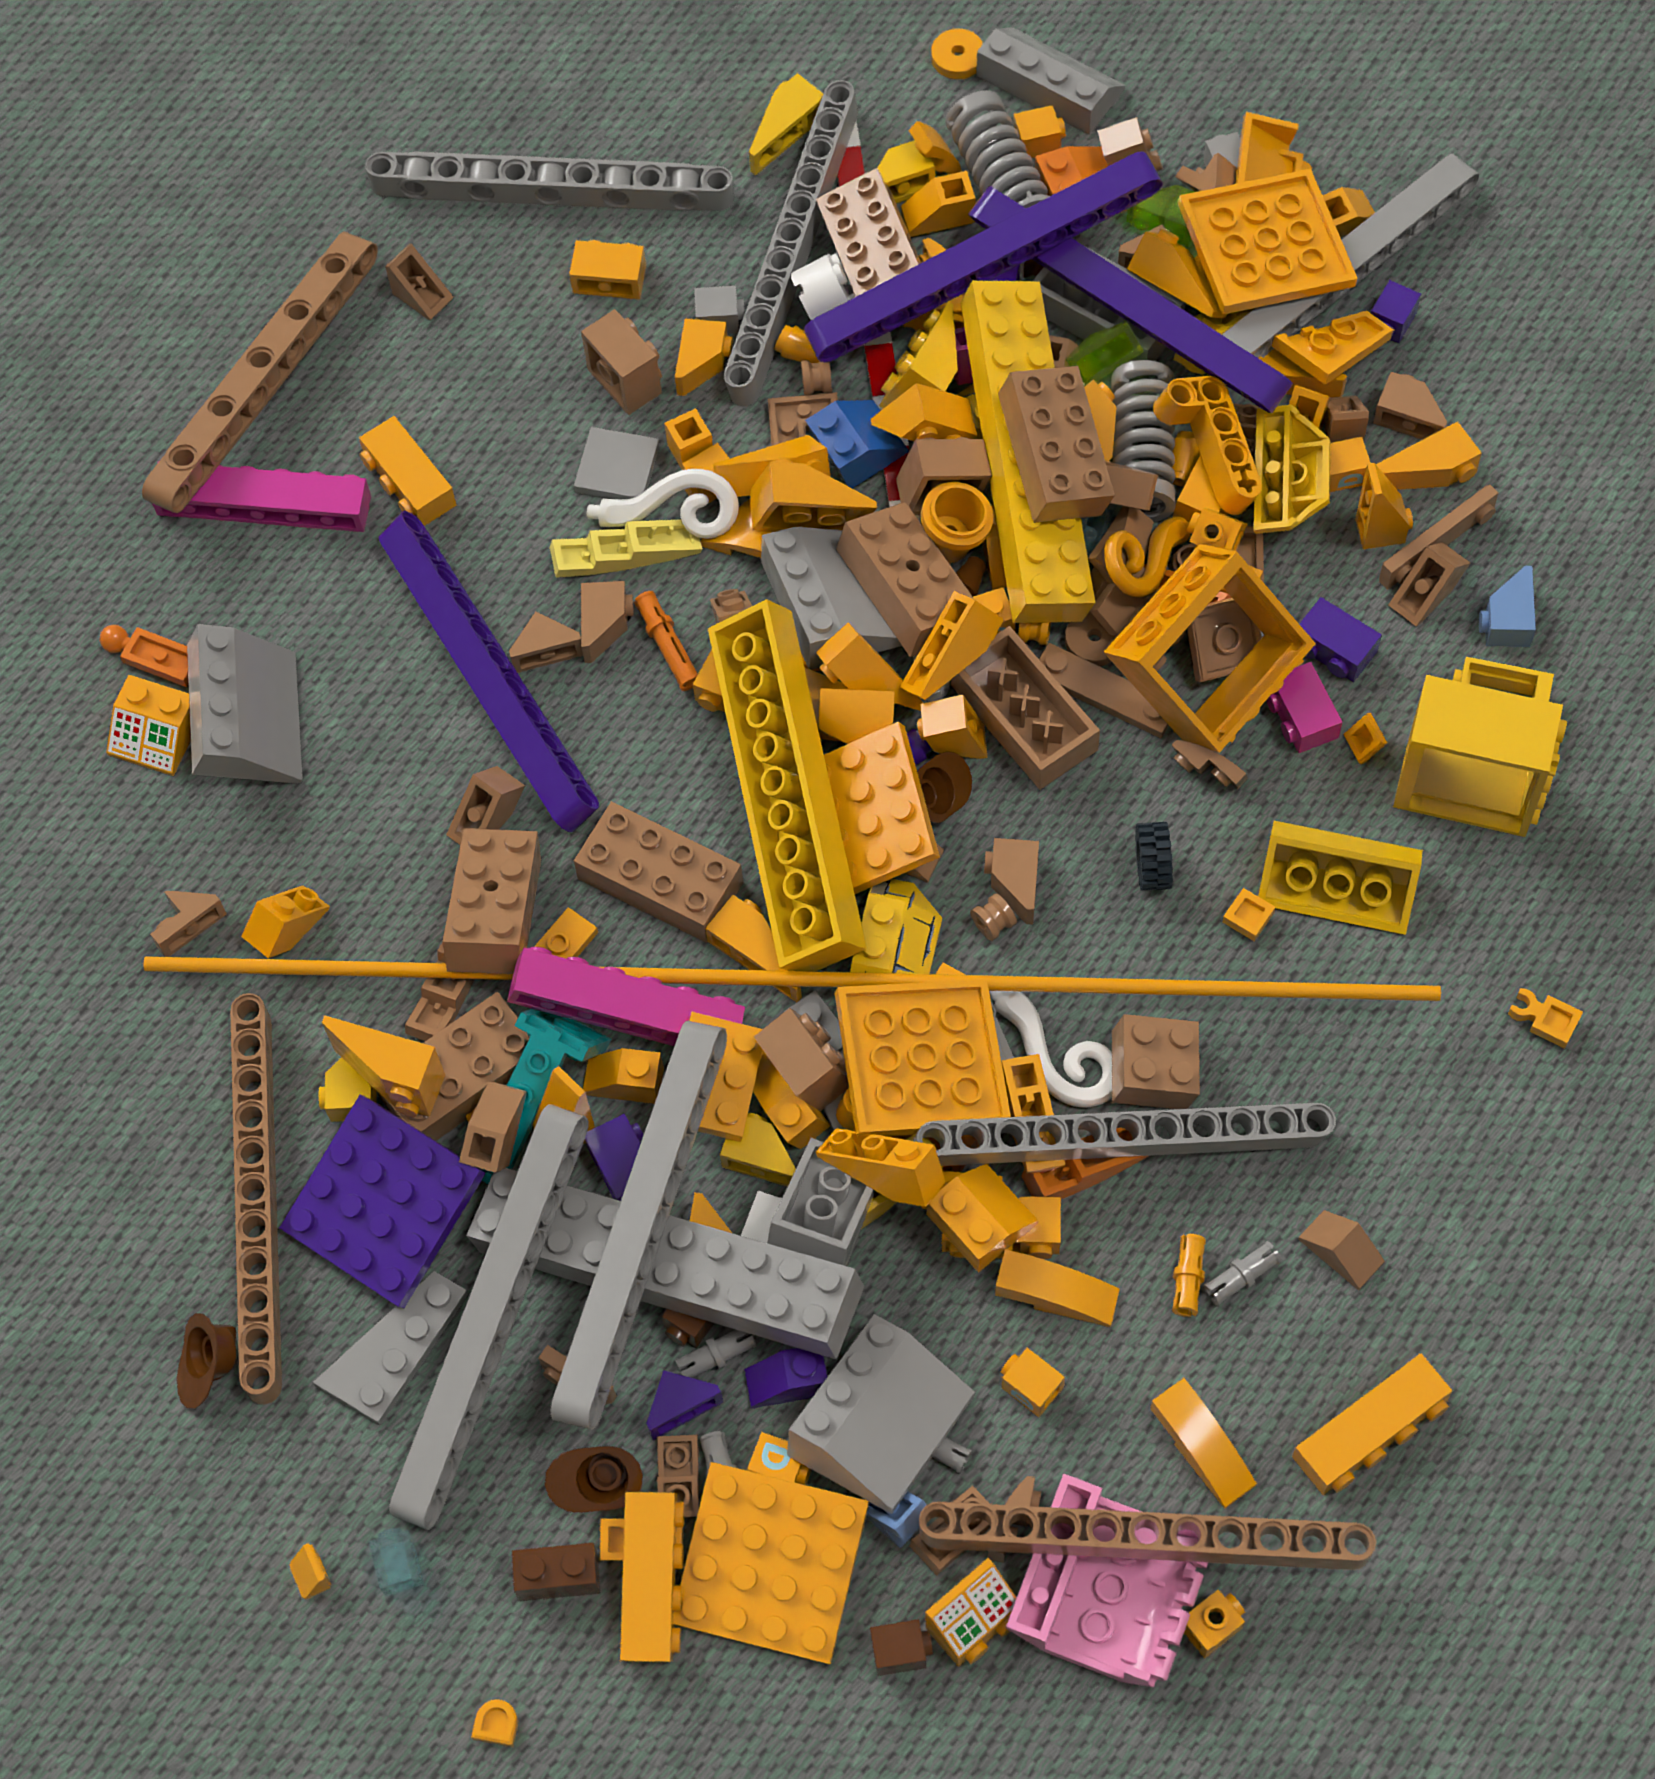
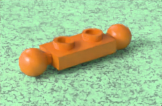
(148, 652)

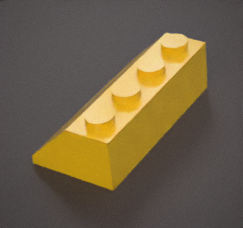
(1340, 877)

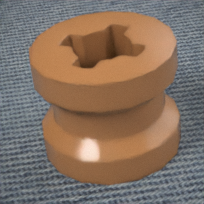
(816, 377)
(993, 917)

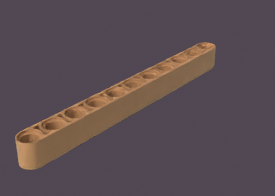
(257, 1212)
(1164, 1526)

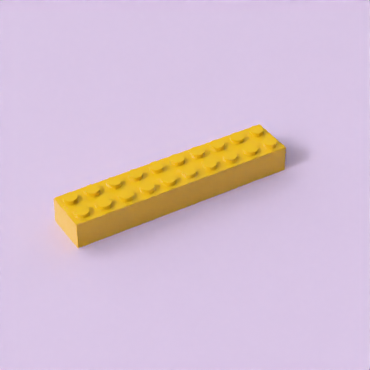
(1041, 560)
(786, 789)

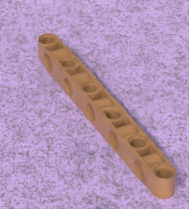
(259, 373)

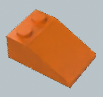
(1068, 166)

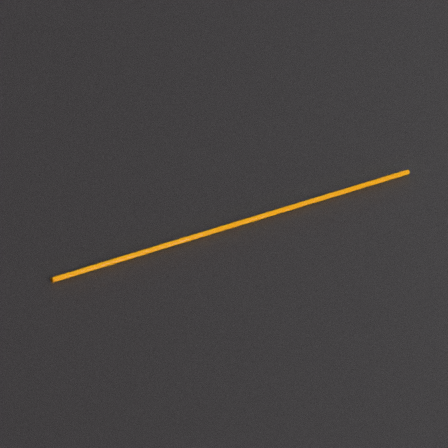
(824, 979)

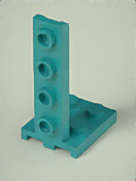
(549, 1044)

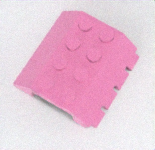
(1106, 1610)

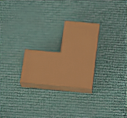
(789, 414)
(1113, 606)

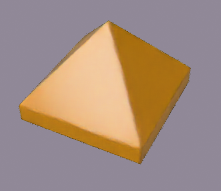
(1365, 738)

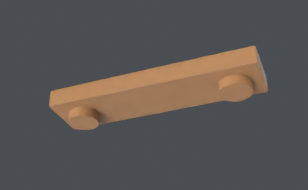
(1474, 510)
(1102, 689)

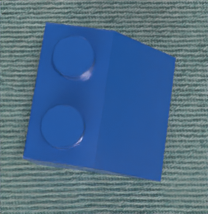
(852, 442)

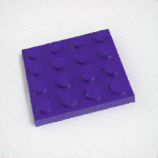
(382, 1201)

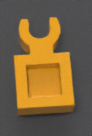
(1551, 1019)

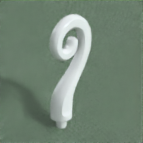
(618, 511)
(1023, 1014)

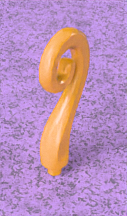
(1163, 539)

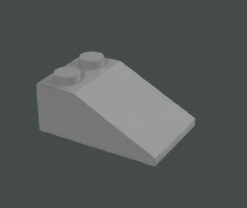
(820, 1210)

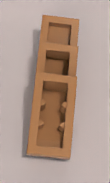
(438, 1005)

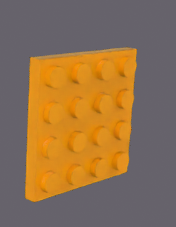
(1267, 241)
(880, 807)
(920, 1054)
(771, 1562)

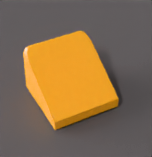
(309, 1572)

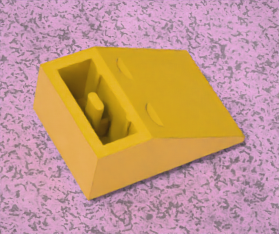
(930, 359)

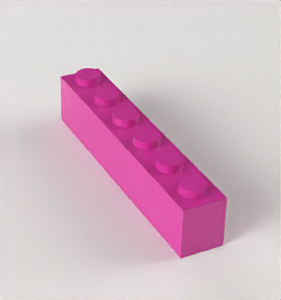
(280, 499)
(610, 997)

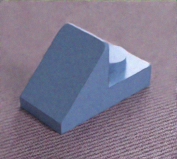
(902, 1522)

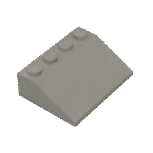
(820, 590)
(243, 706)
(879, 1415)

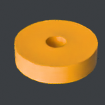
(951, 42)

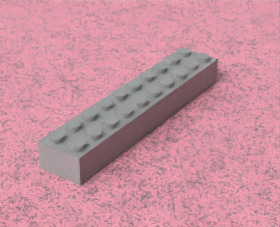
(698, 1271)

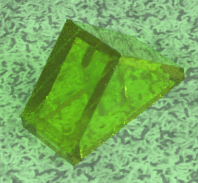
(1105, 352)

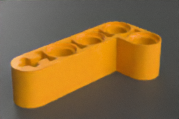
(1218, 434)

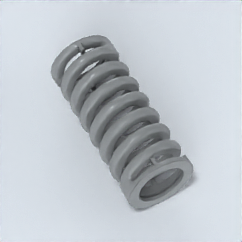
(996, 148)
(1141, 396)

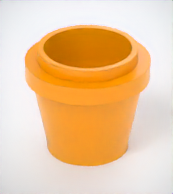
(956, 518)

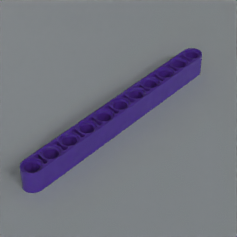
(983, 256)
(1148, 311)
(489, 672)

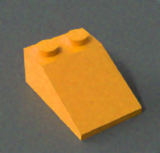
(803, 497)
(396, 1067)

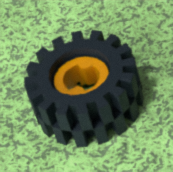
(1153, 856)

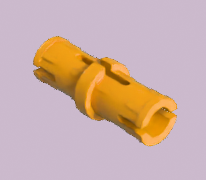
(1189, 1275)

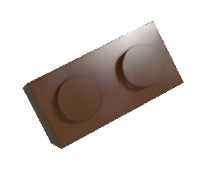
(556, 1572)

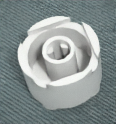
(823, 285)

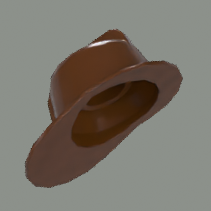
(945, 785)
(205, 1357)
(592, 1479)

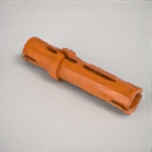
(661, 629)

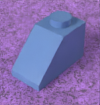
(1511, 612)

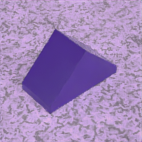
(679, 1401)

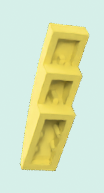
(623, 549)

